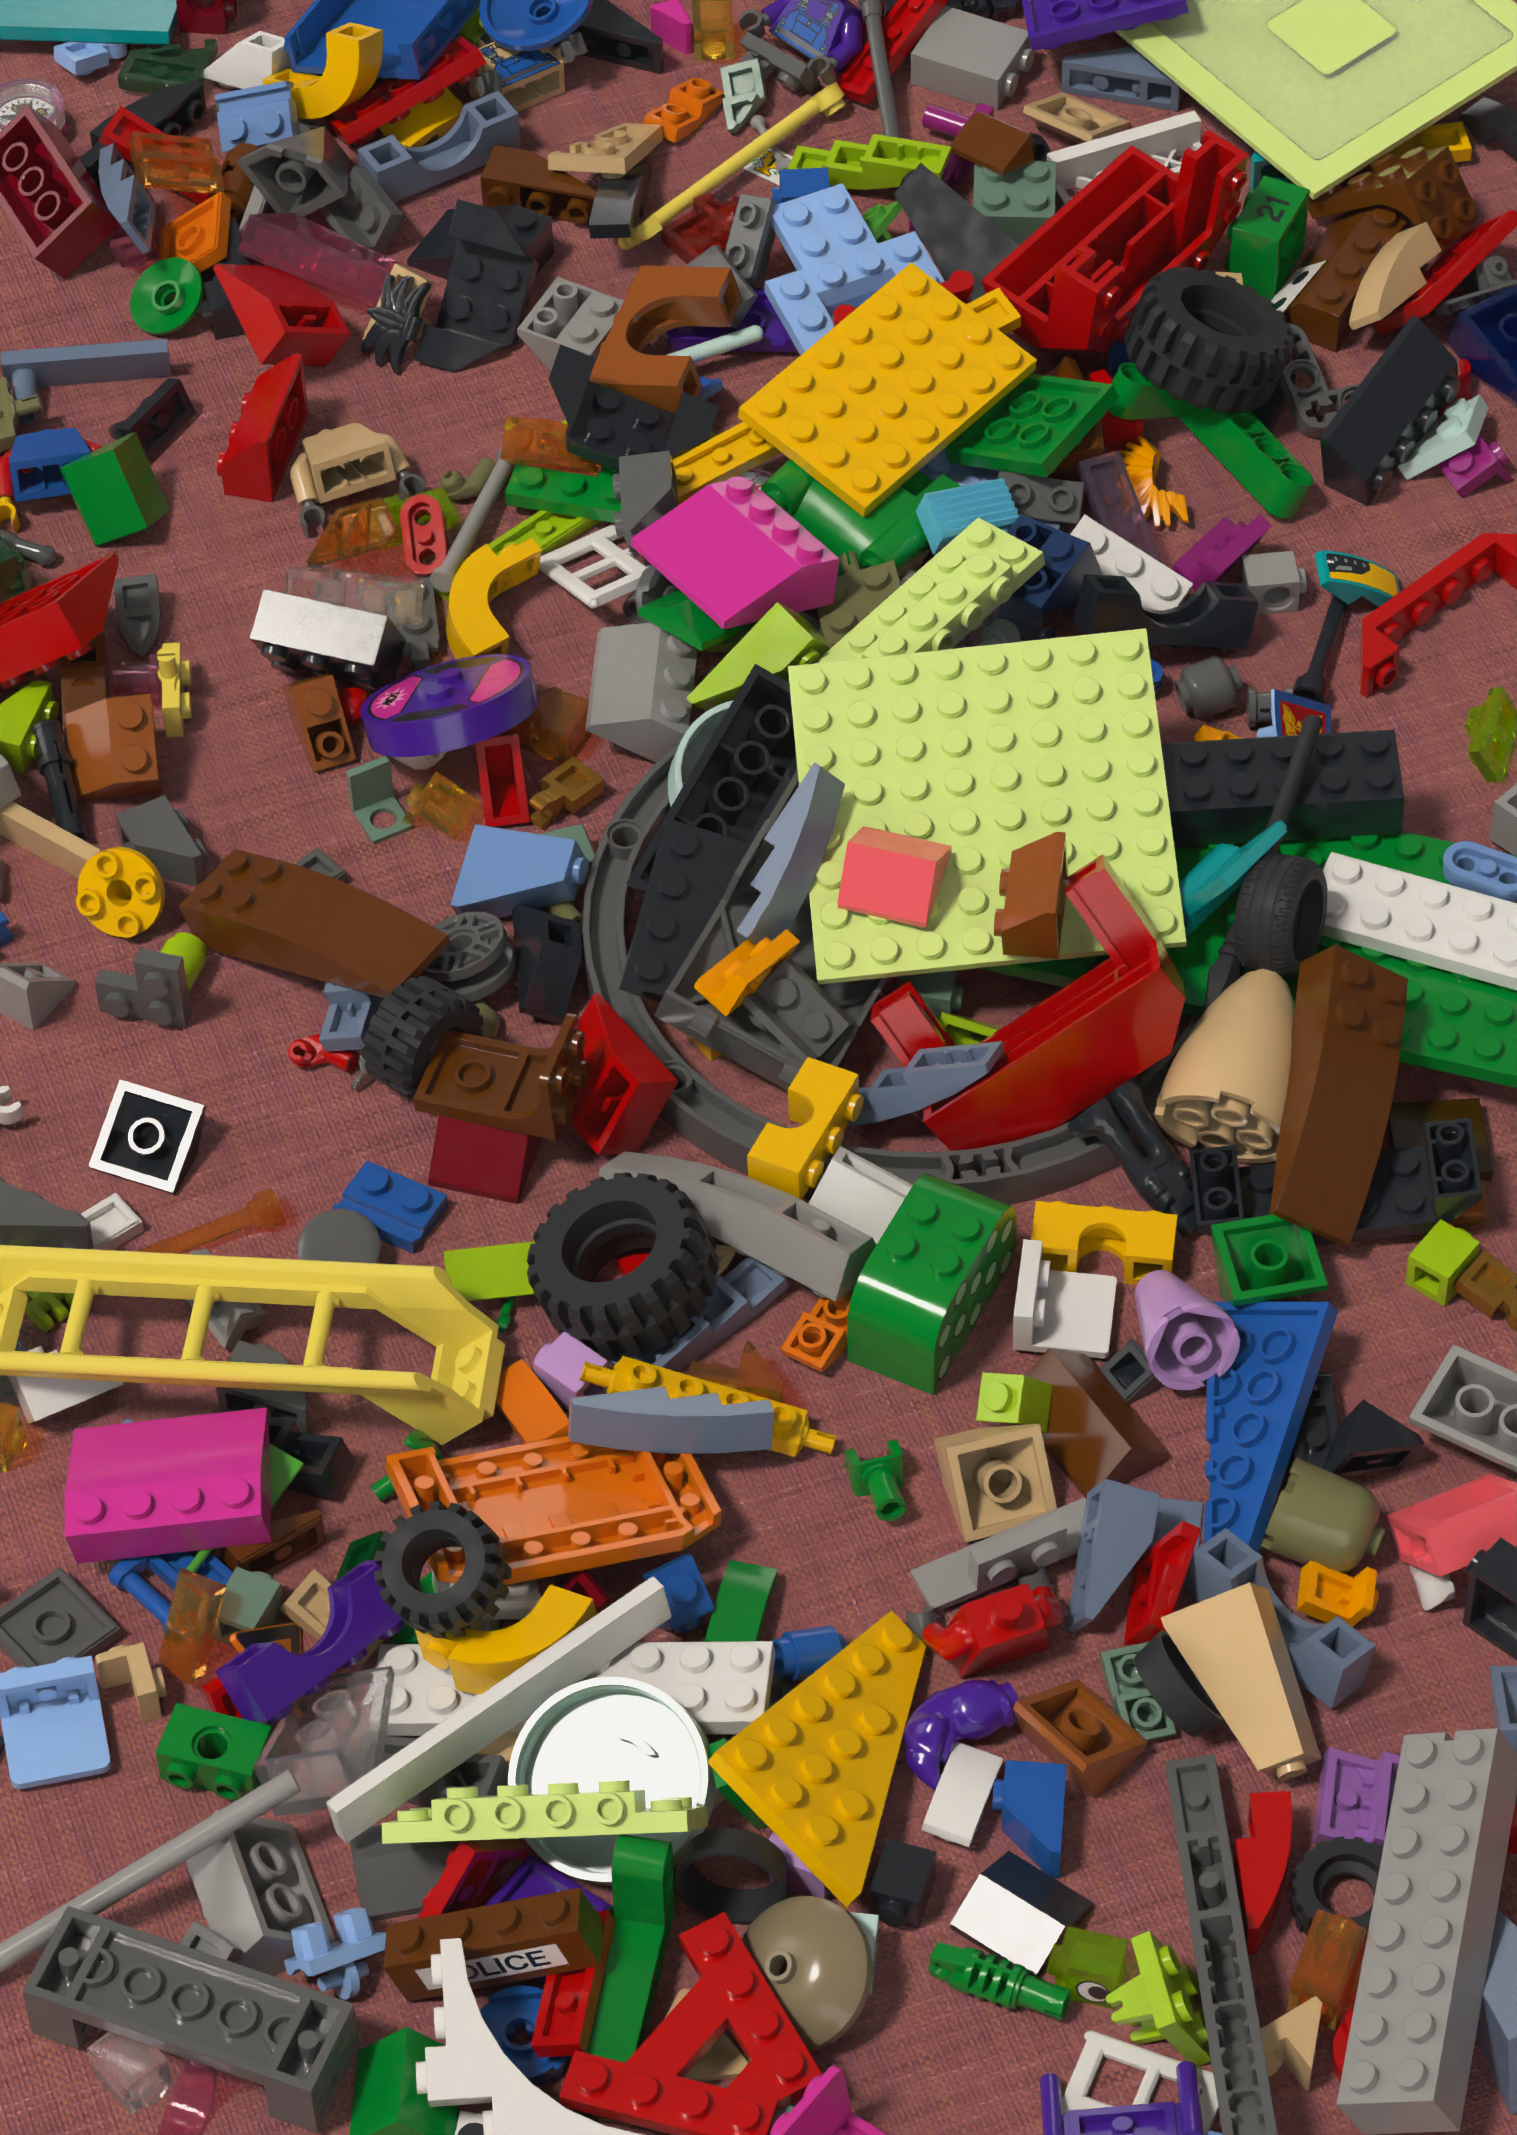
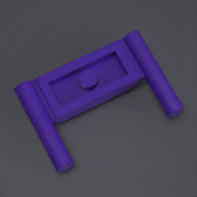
(1138, 2119)

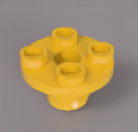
(120, 892)

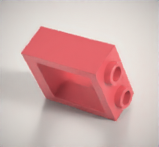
(1456, 1524)

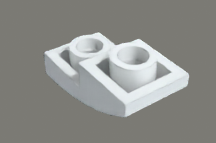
(962, 1794)

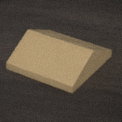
(1074, 118)

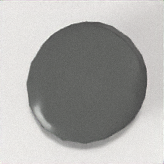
(341, 1237)

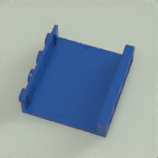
(412, 32)

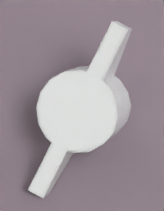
(1432, 1588)

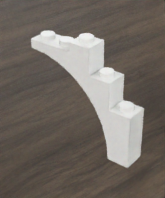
(477, 2070)

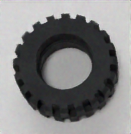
(1208, 340)
(596, 1228)

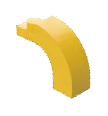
(349, 72)
(480, 579)
(490, 1656)

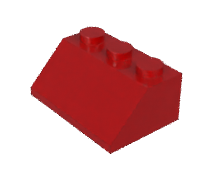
(265, 432)

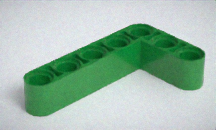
(1235, 439)
(644, 1918)

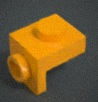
(1331, 1594)

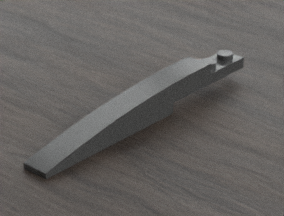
(1220, 1948)

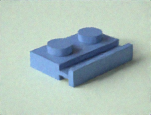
(257, 115)

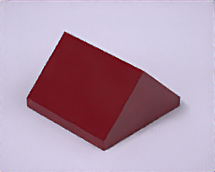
(481, 1159)

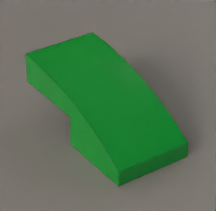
(741, 1603)

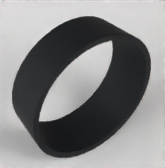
(1176, 1686)
(713, 1899)

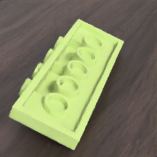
(944, 596)
(550, 1814)

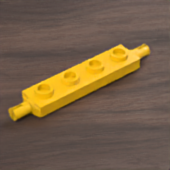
(790, 1423)

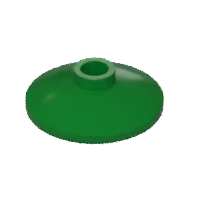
(166, 296)

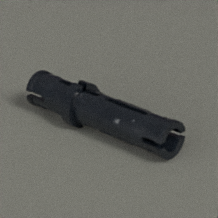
(56, 767)

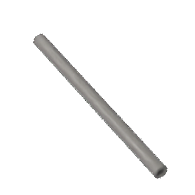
(153, 1864)

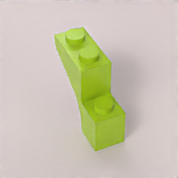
(17, 720)

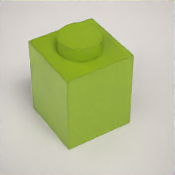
(1441, 1261)
(1013, 1400)

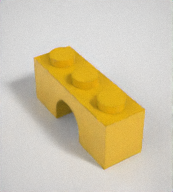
(824, 1102)
(1138, 1238)

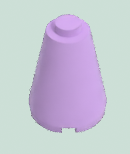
(1183, 1332)

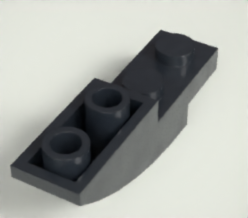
(169, 110)

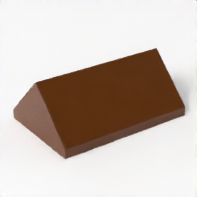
(1091, 1425)

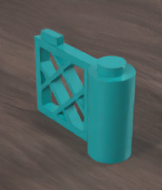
(1221, 875)

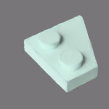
(1449, 436)

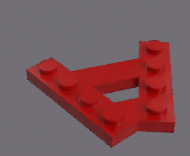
(652, 2083)

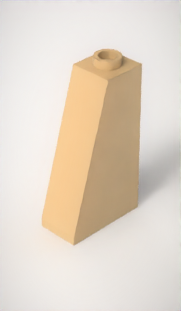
(1248, 1674)

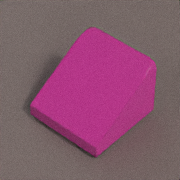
(672, 25)

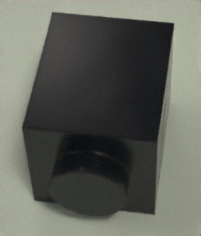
(902, 1884)

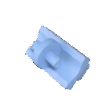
(317, 1955)

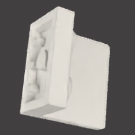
(1061, 1307)

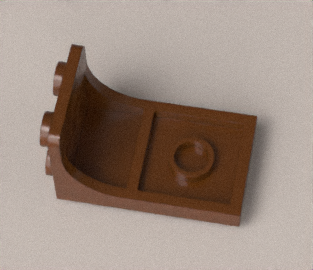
(1418, 184)
(505, 1081)

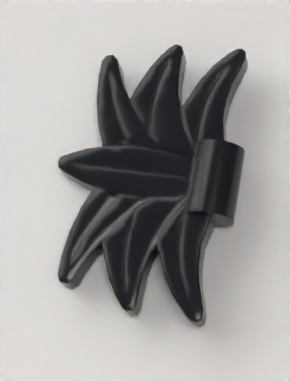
(395, 321)

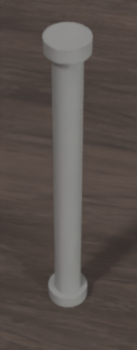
(443, 576)

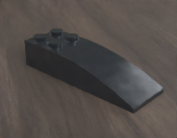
(739, 770)

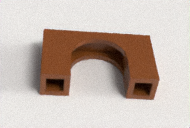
(656, 303)

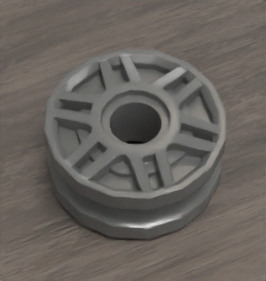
(476, 958)

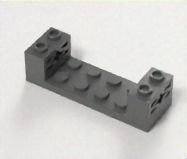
(196, 2009)

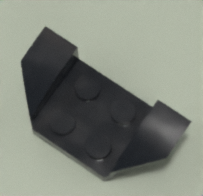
(483, 292)
(614, 425)

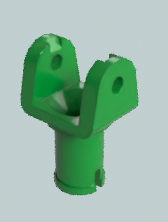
(880, 1479)

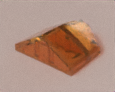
(355, 532)

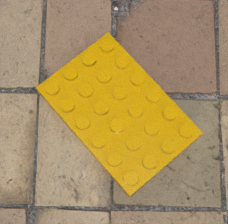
(887, 389)

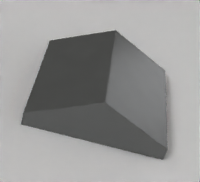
(395, 1875)

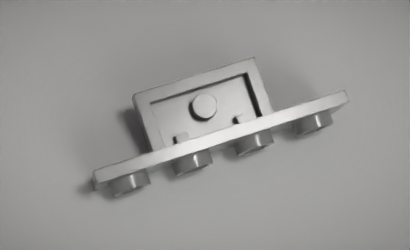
(1001, 1557)

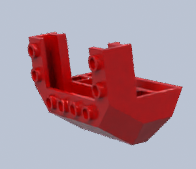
(1134, 212)
(1070, 1044)

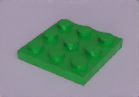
(1033, 425)

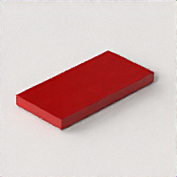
(1450, 269)

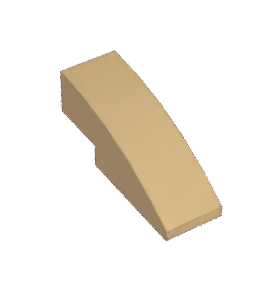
(1393, 275)

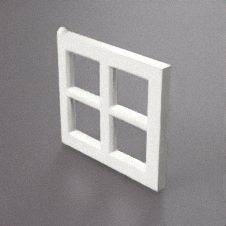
(614, 556)
(1153, 2063)

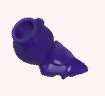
(951, 1715)

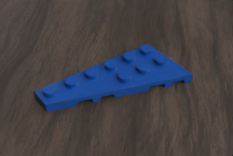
(1259, 1411)

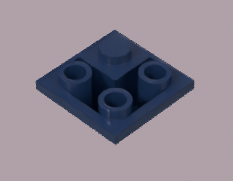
(1066, 562)

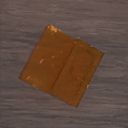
(176, 163)

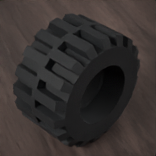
(409, 1028)
(412, 1546)

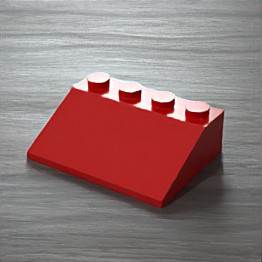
(54, 620)

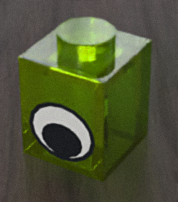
(1089, 1965)

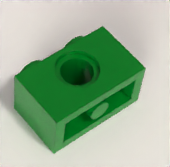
(199, 1733)

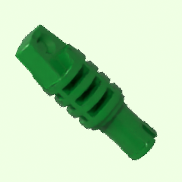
(997, 1980)

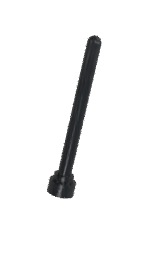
(1312, 684)

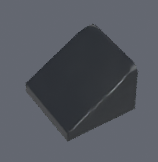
(1130, 1373)

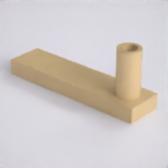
(45, 839)

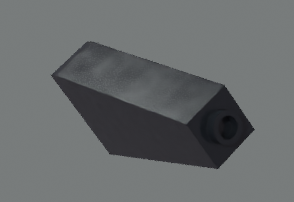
(952, 227)

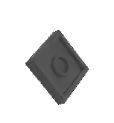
(54, 1623)

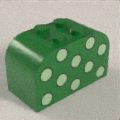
(929, 1282)

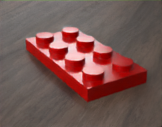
(395, 96)

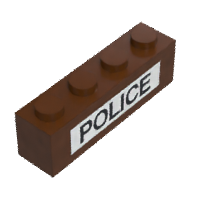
(499, 1942)

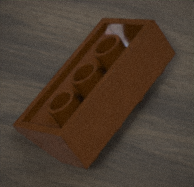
(1349, 248)

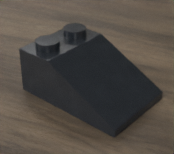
(529, 227)

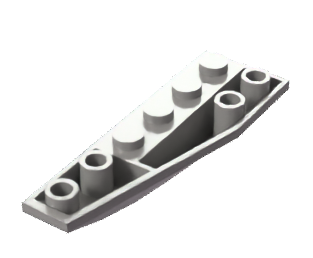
(763, 1222)

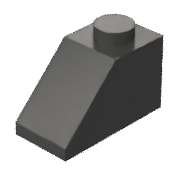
(279, 1403)

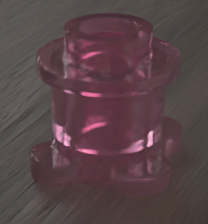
(138, 679)

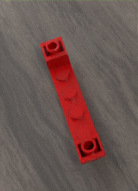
(1426, 596)

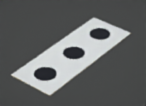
(1294, 286)

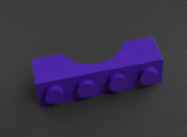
(269, 1678)

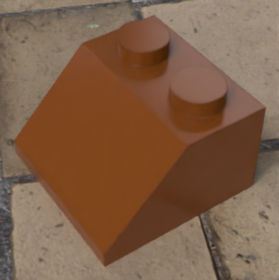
(114, 748)
(1034, 898)

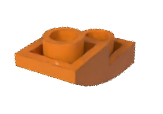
(686, 109)
(820, 1335)
(529, 1405)

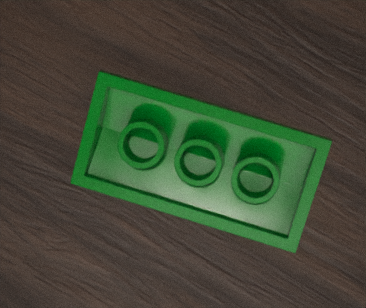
(687, 621)

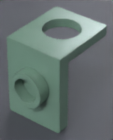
(372, 793)

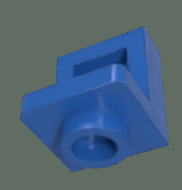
(684, 1592)

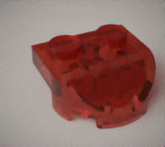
(702, 228)

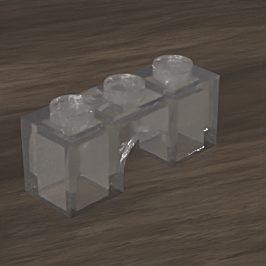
(376, 593)

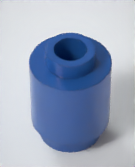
(805, 1651)

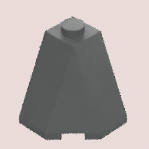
(299, 171)

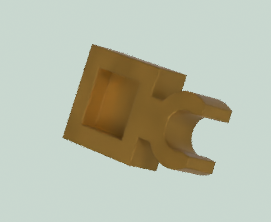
(1490, 1287)

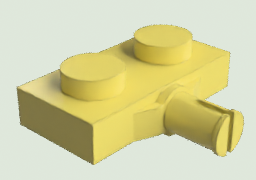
(174, 675)

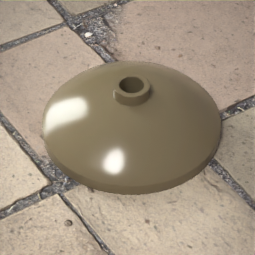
(825, 1969)

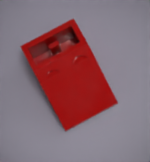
(283, 314)
(623, 1086)

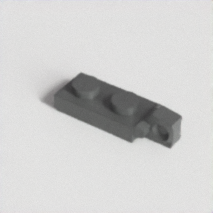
(424, 637)

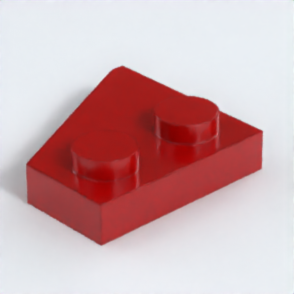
(1157, 1583)
(470, 1874)

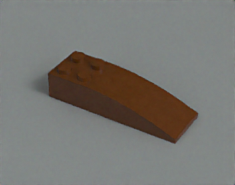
(309, 925)
(1337, 1090)

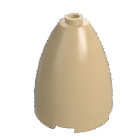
(1233, 1071)

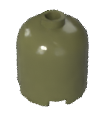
(1324, 1519)

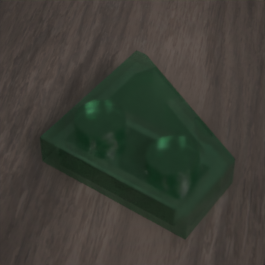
(165, 67)

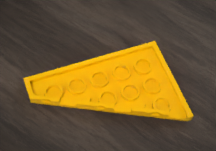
(828, 1753)

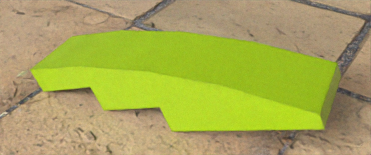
(872, 165)

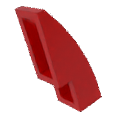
(1263, 1863)

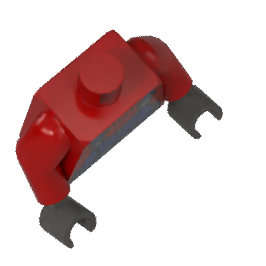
(993, 1627)

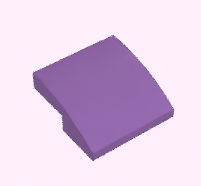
(1354, 1796)

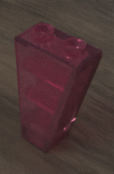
(316, 255)

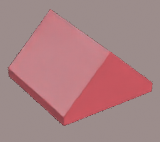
(892, 876)

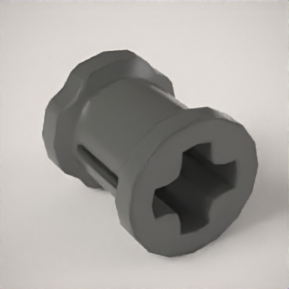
(1259, 706)

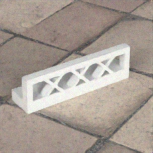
(1160, 140)

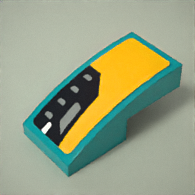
(1354, 577)

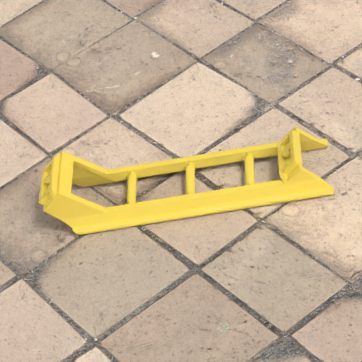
(415, 1296)

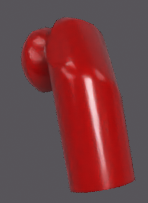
(310, 1053)

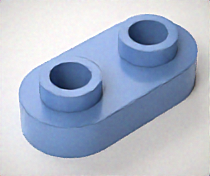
(1488, 873)

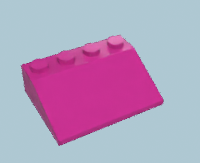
(739, 554)
(169, 1486)

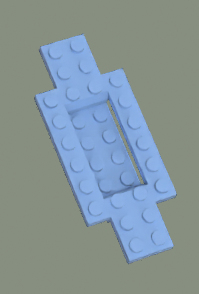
(840, 266)

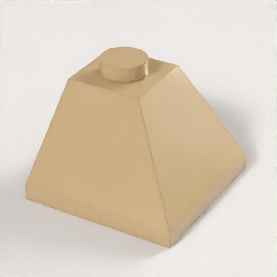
(995, 1478)

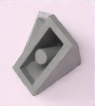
(31, 991)

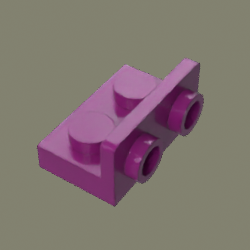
(1220, 550)

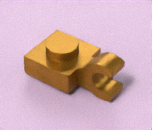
(567, 786)

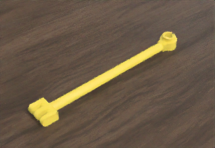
(826, 100)

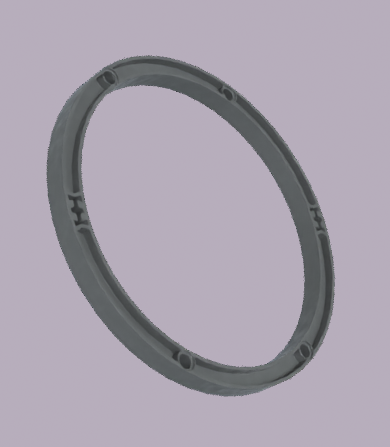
(726, 1129)

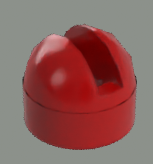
(351, 702)

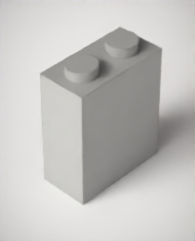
(971, 57)

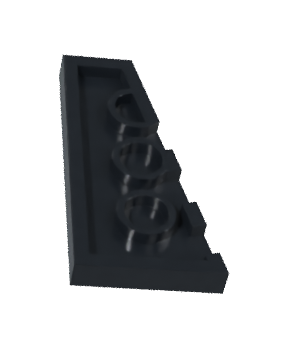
(680, 897)

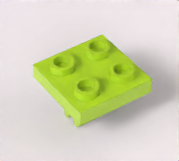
(1162, 2001)

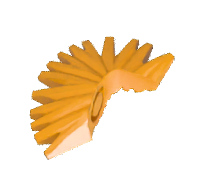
(1142, 468)

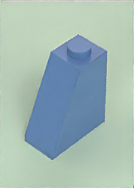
(517, 869)

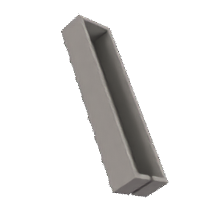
(1430, 1933)

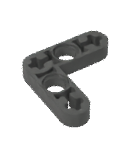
(1315, 398)

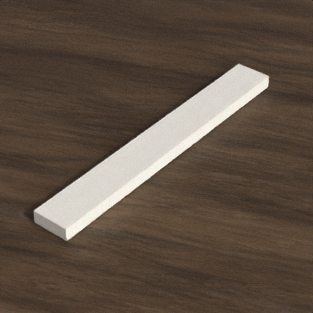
(498, 1710)

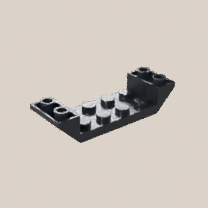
(1405, 1196)

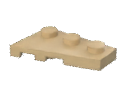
(612, 151)

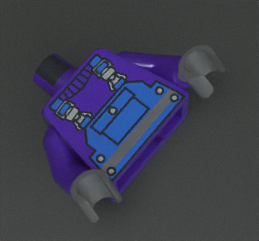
(819, 29)

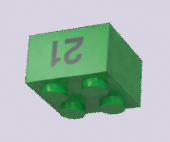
(1268, 235)

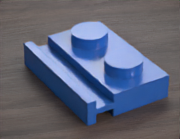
(394, 1204)

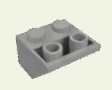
(568, 317)

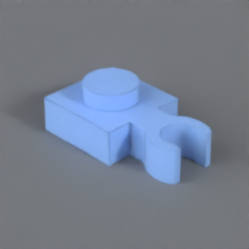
(84, 58)

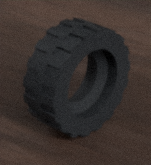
(1326, 1862)

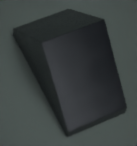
(1370, 1443)

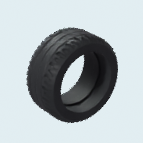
(1280, 914)

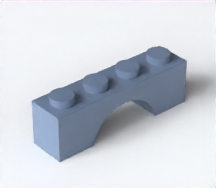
(466, 146)
(1325, 1657)

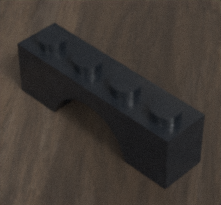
(1214, 617)

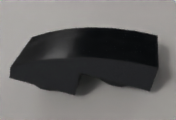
(1492, 121)

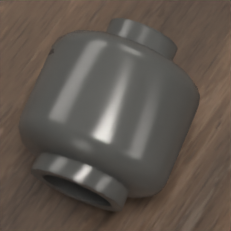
(1208, 688)

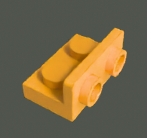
(744, 971)

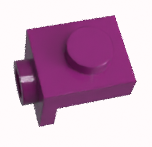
(1475, 466)

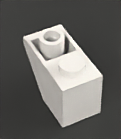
(249, 62)

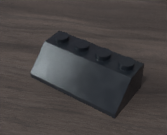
(1388, 413)

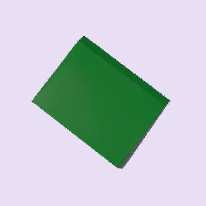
(115, 490)
(1265, 1260)
(387, 2090)

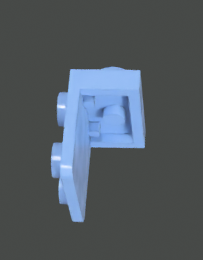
(53, 1723)

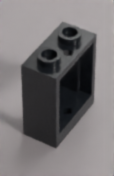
(1493, 1596)

